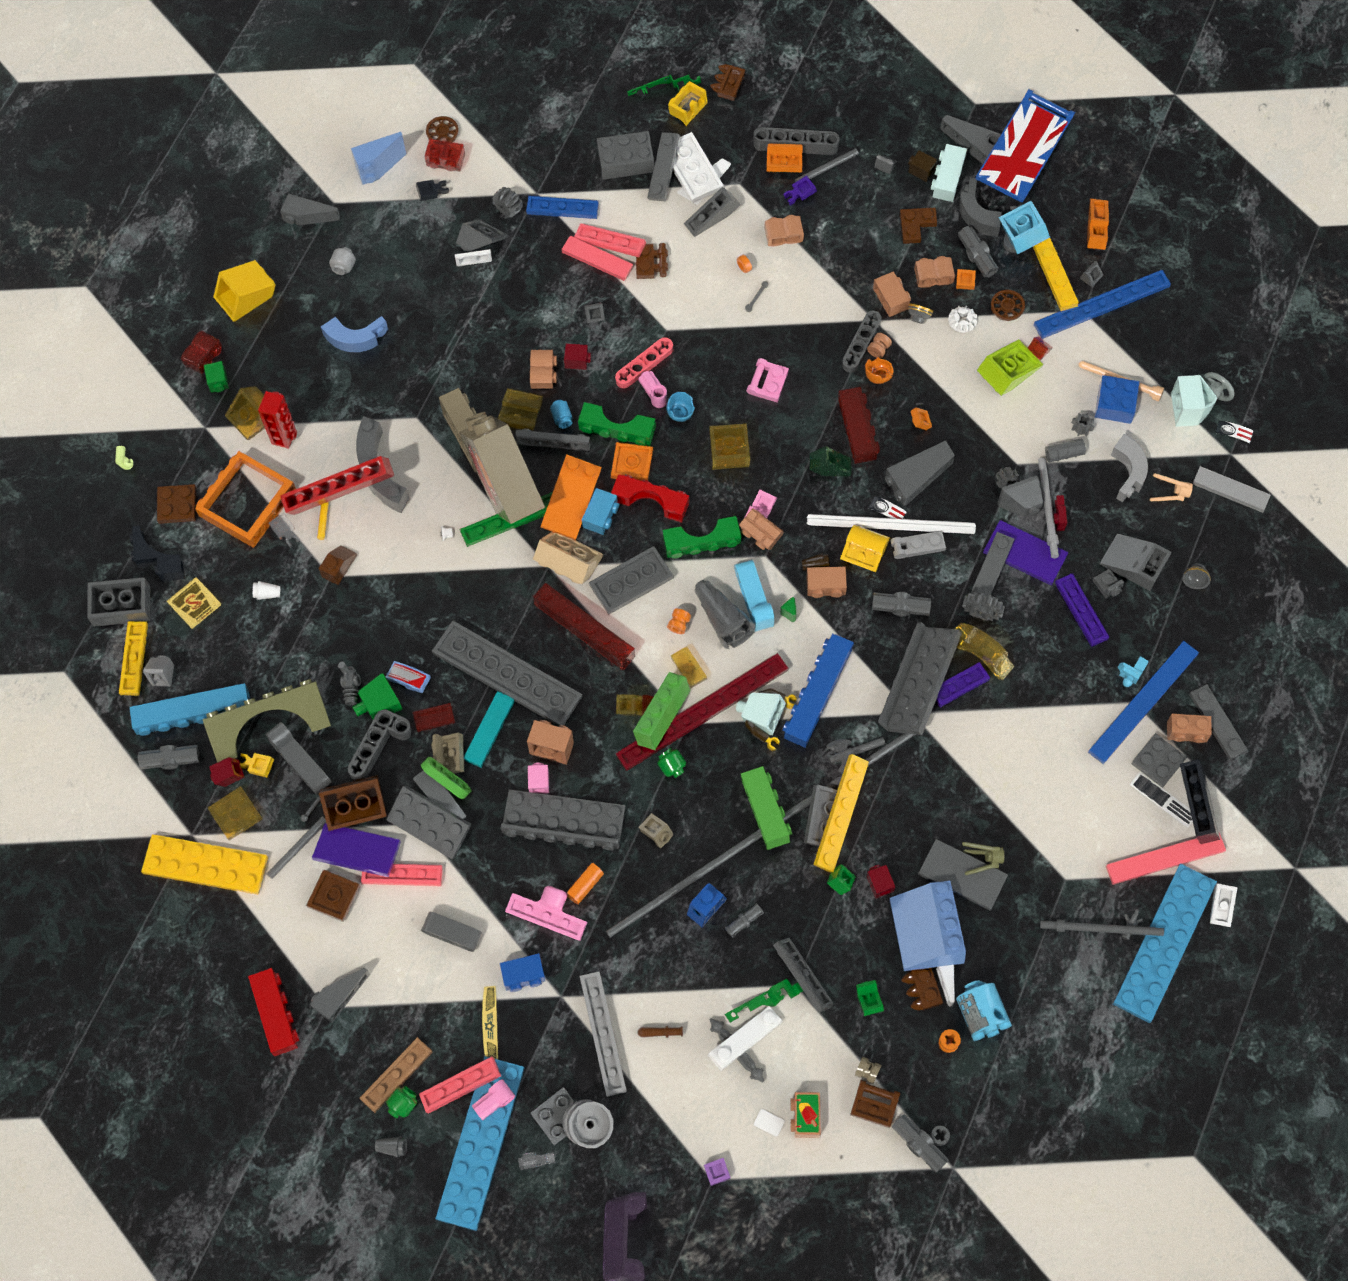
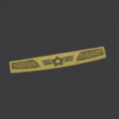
(489, 1022)

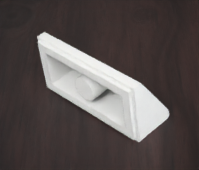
(473, 257)

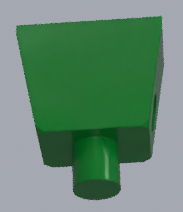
(377, 697)

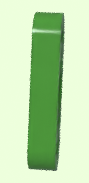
(445, 777)

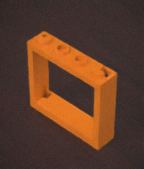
(270, 512)

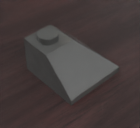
(478, 234)
(1022, 497)

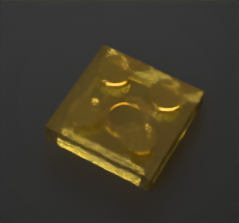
(234, 813)

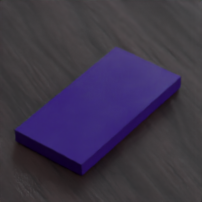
(1029, 554)
(357, 850)

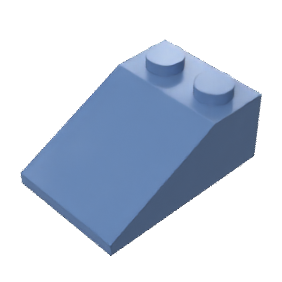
(378, 157)

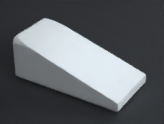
(1223, 904)
(946, 977)

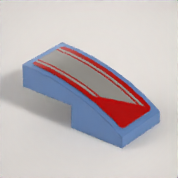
(408, 676)

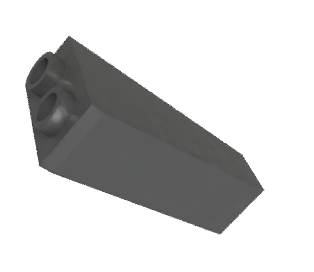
(917, 472)

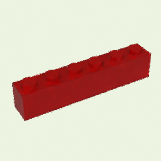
(337, 485)

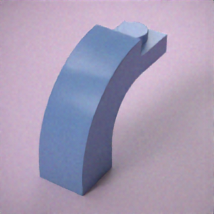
(354, 340)

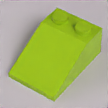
(1009, 367)

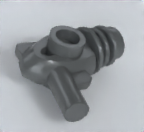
(350, 682)

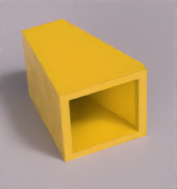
(243, 289)

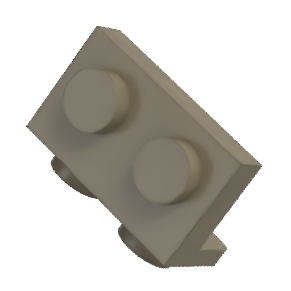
(449, 751)

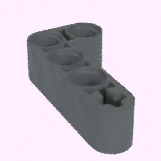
(376, 747)
(297, 758)

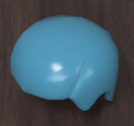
(680, 406)

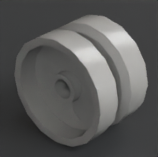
(588, 1111)

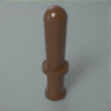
(655, 1032)

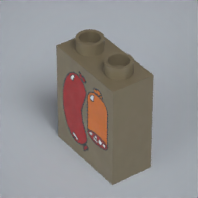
(501, 467)

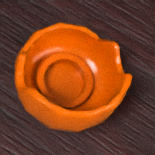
(879, 370)

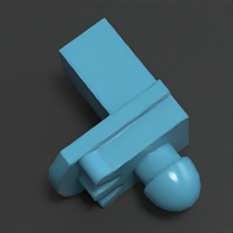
(1130, 674)

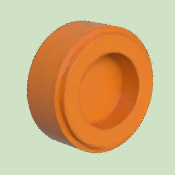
(744, 263)

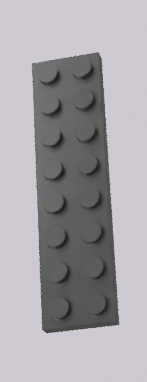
(507, 674)

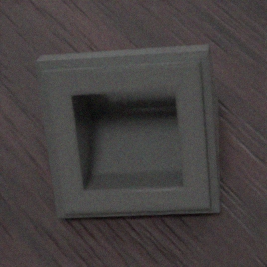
(885, 163)
(1092, 274)
(594, 312)

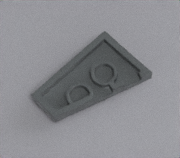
(819, 812)

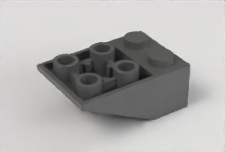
(1136, 560)

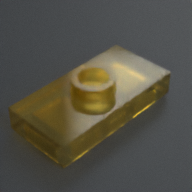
(688, 667)

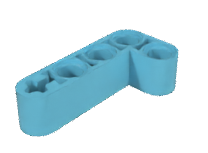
(753, 594)

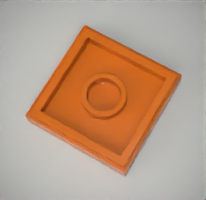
(632, 461)

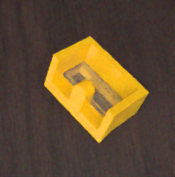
(688, 102)

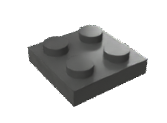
(1159, 760)

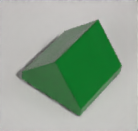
(788, 609)

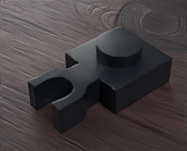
(430, 190)

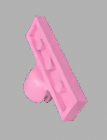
(548, 912)

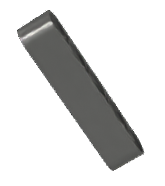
(822, 139)

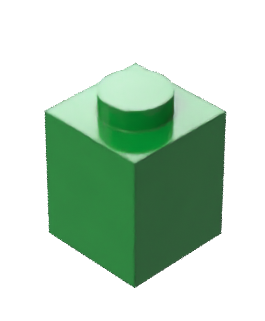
(216, 377)

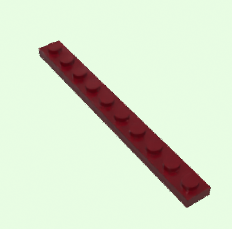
(707, 709)

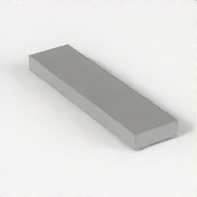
(1231, 489)

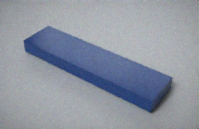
(562, 207)

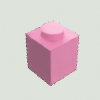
(538, 778)

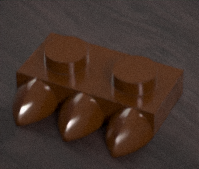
(728, 82)
(924, 988)

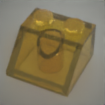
(244, 412)

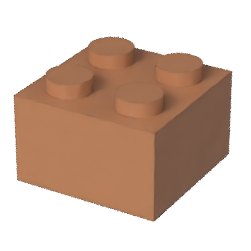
(550, 741)

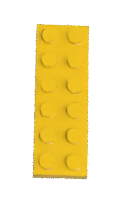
(204, 864)

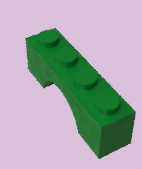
(638, 430)
(679, 543)

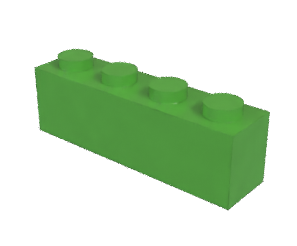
(661, 710)
(765, 808)

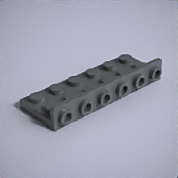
(919, 679)
(563, 819)

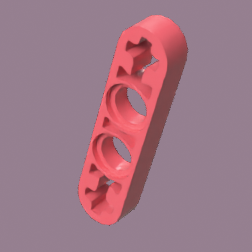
(642, 361)

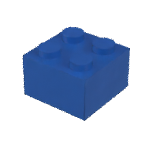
(1116, 399)

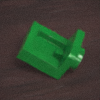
(869, 998)

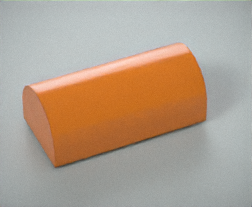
(585, 883)

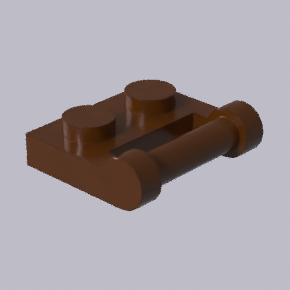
(873, 1110)

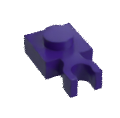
(802, 189)

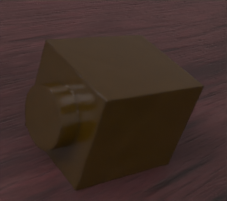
(922, 165)

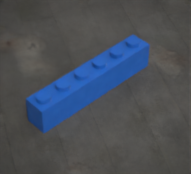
(818, 690)

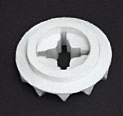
(962, 326)

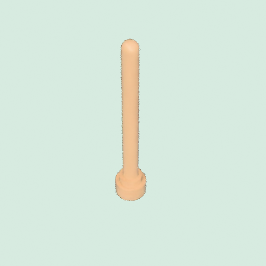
(1154, 392)

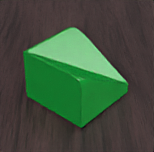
(841, 880)

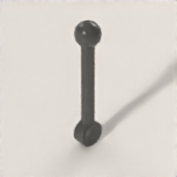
(748, 307)
(304, 817)

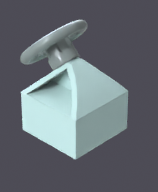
(1195, 397)

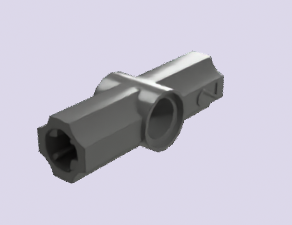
(978, 251)
(901, 604)
(168, 757)
(920, 1143)

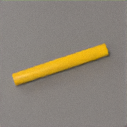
(322, 521)

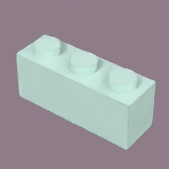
(948, 172)

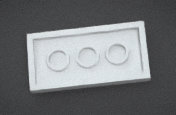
(695, 170)

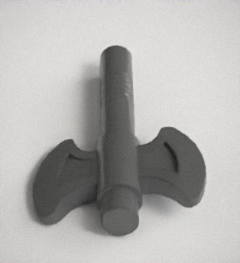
(842, 752)

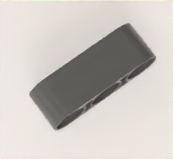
(451, 931)

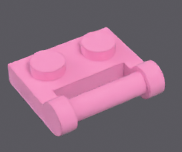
(774, 381)

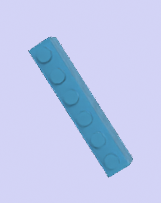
(185, 709)

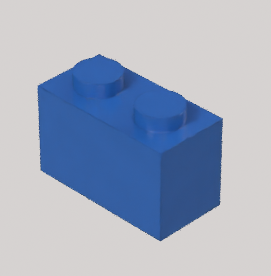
(522, 973)

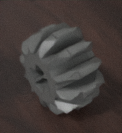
(507, 202)

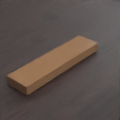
(396, 1074)

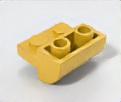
(864, 548)

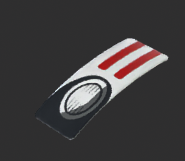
(1234, 430)
(887, 508)

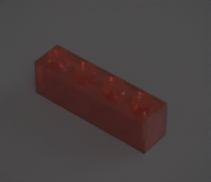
(857, 425)

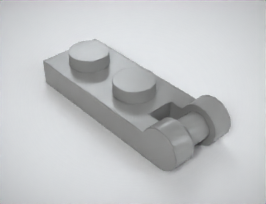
(918, 544)

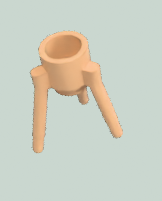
(1182, 489)

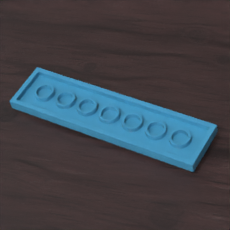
(1160, 955)
(477, 1155)

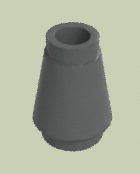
(392, 1146)

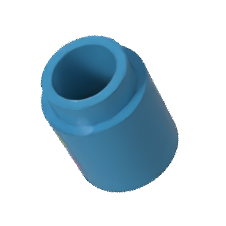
(561, 414)

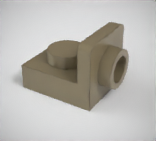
(656, 830)

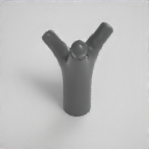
(1131, 922)

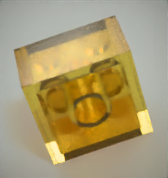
(729, 446)

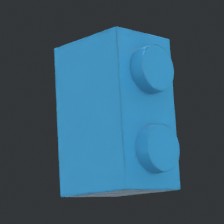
(599, 511)

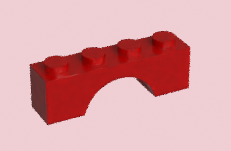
(630, 489)

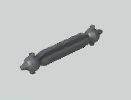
(745, 1060)

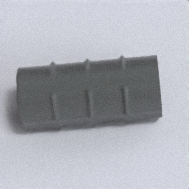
(1065, 450)

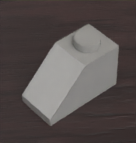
(159, 671)

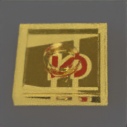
(194, 603)

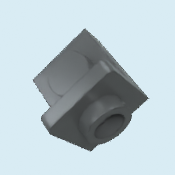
(1108, 584)

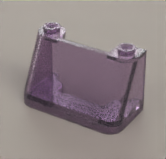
(616, 1216)

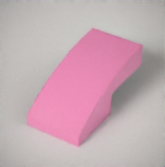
(763, 503)

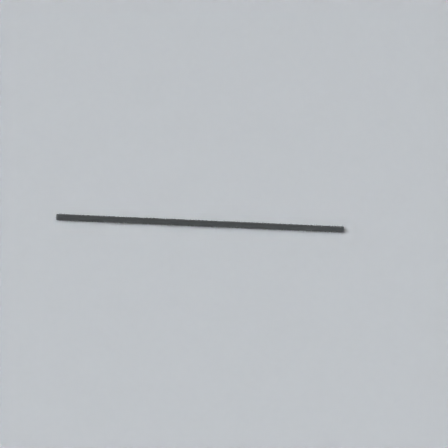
(741, 845)

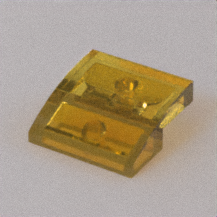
(520, 409)

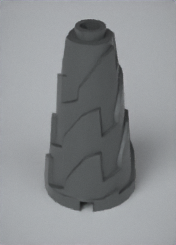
(727, 620)

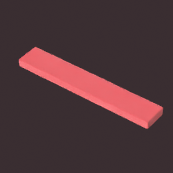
(1162, 859)

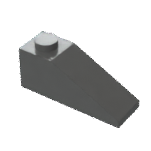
(305, 211)
(712, 212)
(335, 997)

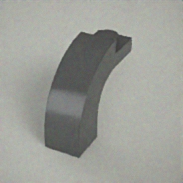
(981, 220)

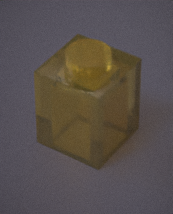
(629, 705)

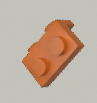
(784, 157)

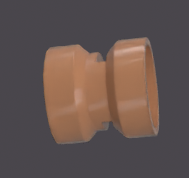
(879, 345)

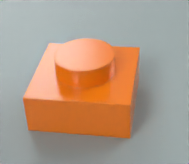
(965, 279)
(921, 418)

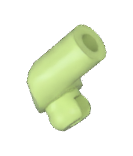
(121, 460)

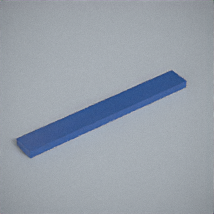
(1102, 304)
(1143, 702)

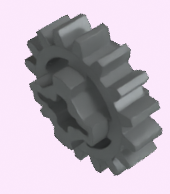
(983, 606)

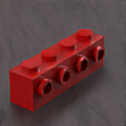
(277, 419)

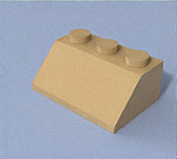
(567, 557)

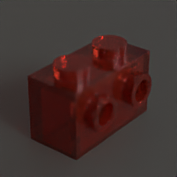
(444, 155)

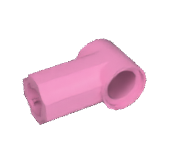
(653, 389)
(497, 1096)

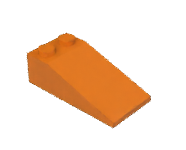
(570, 497)

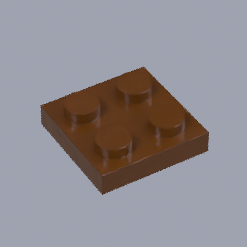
(176, 504)
(333, 895)

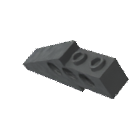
(974, 138)

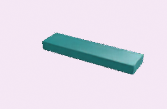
(489, 729)

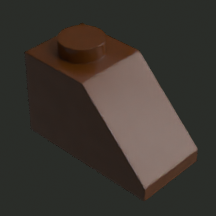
(336, 564)

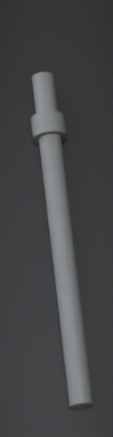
(1052, 538)

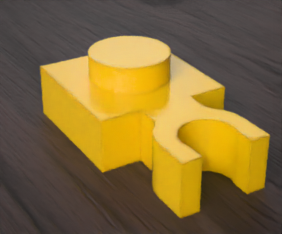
(257, 765)

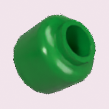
(671, 763)
(401, 1102)

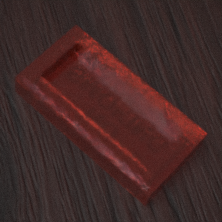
(433, 717)

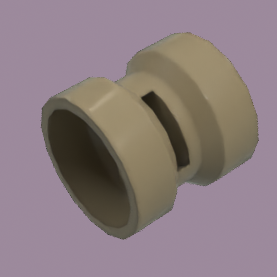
(868, 1070)

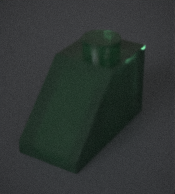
(830, 462)

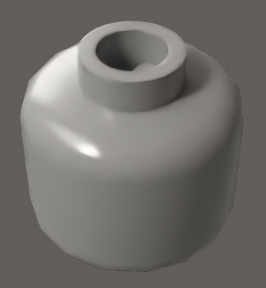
(342, 261)

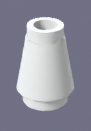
(265, 590)

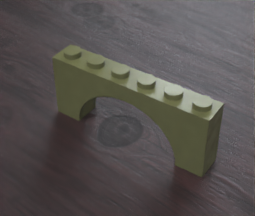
(301, 700)

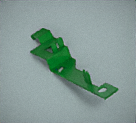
(685, 79)
(761, 1000)

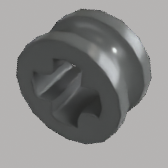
(934, 1133)

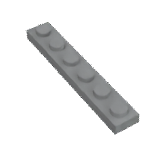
(603, 1034)

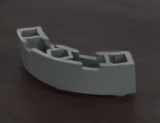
(367, 447)

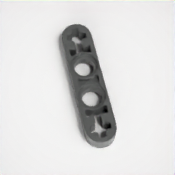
(861, 341)

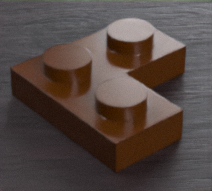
(913, 219)

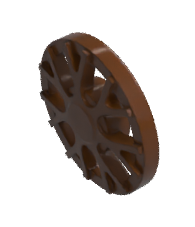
(442, 129)
(1007, 305)

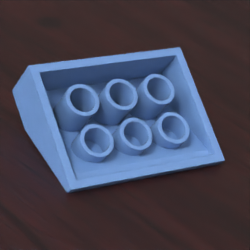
(928, 927)

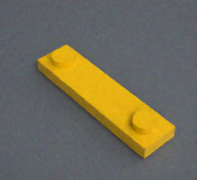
(133, 658)

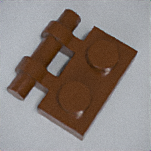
(645, 263)

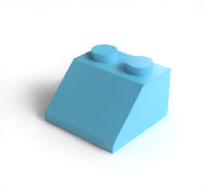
(1024, 227)

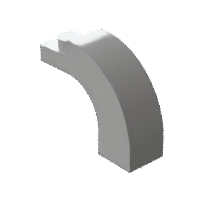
(1135, 460)

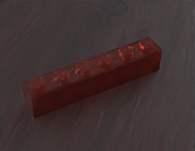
(584, 626)

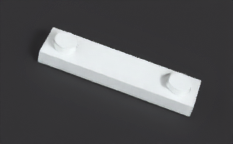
(744, 1038)

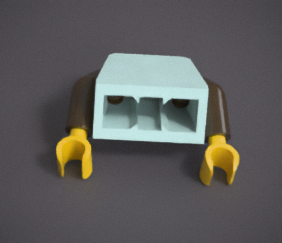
(763, 713)

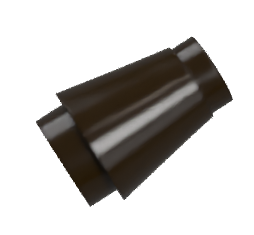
(816, 561)

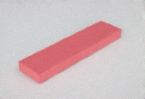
(610, 240)
(597, 258)
(407, 875)
(460, 1085)

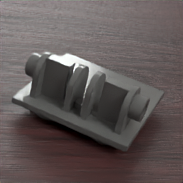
(550, 1115)

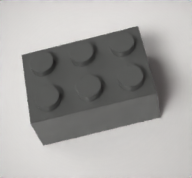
(625, 155)
(118, 601)

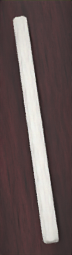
(890, 523)

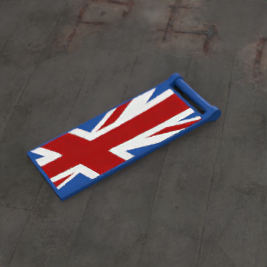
(1024, 146)

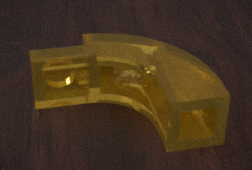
(986, 649)

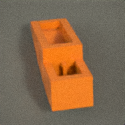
(1098, 224)

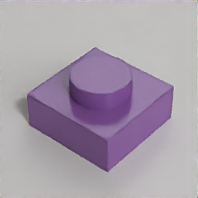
(717, 1171)

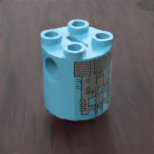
(983, 1010)

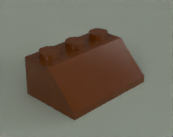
(352, 803)

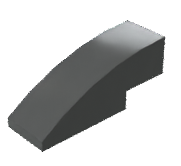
(437, 793)

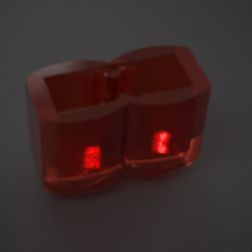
(201, 351)

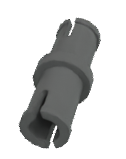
(744, 920)

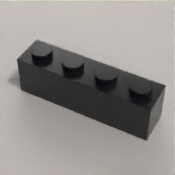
(1199, 801)

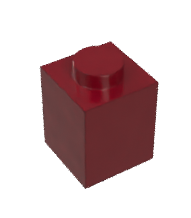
(576, 356)
(226, 772)
(880, 880)

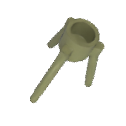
(993, 855)

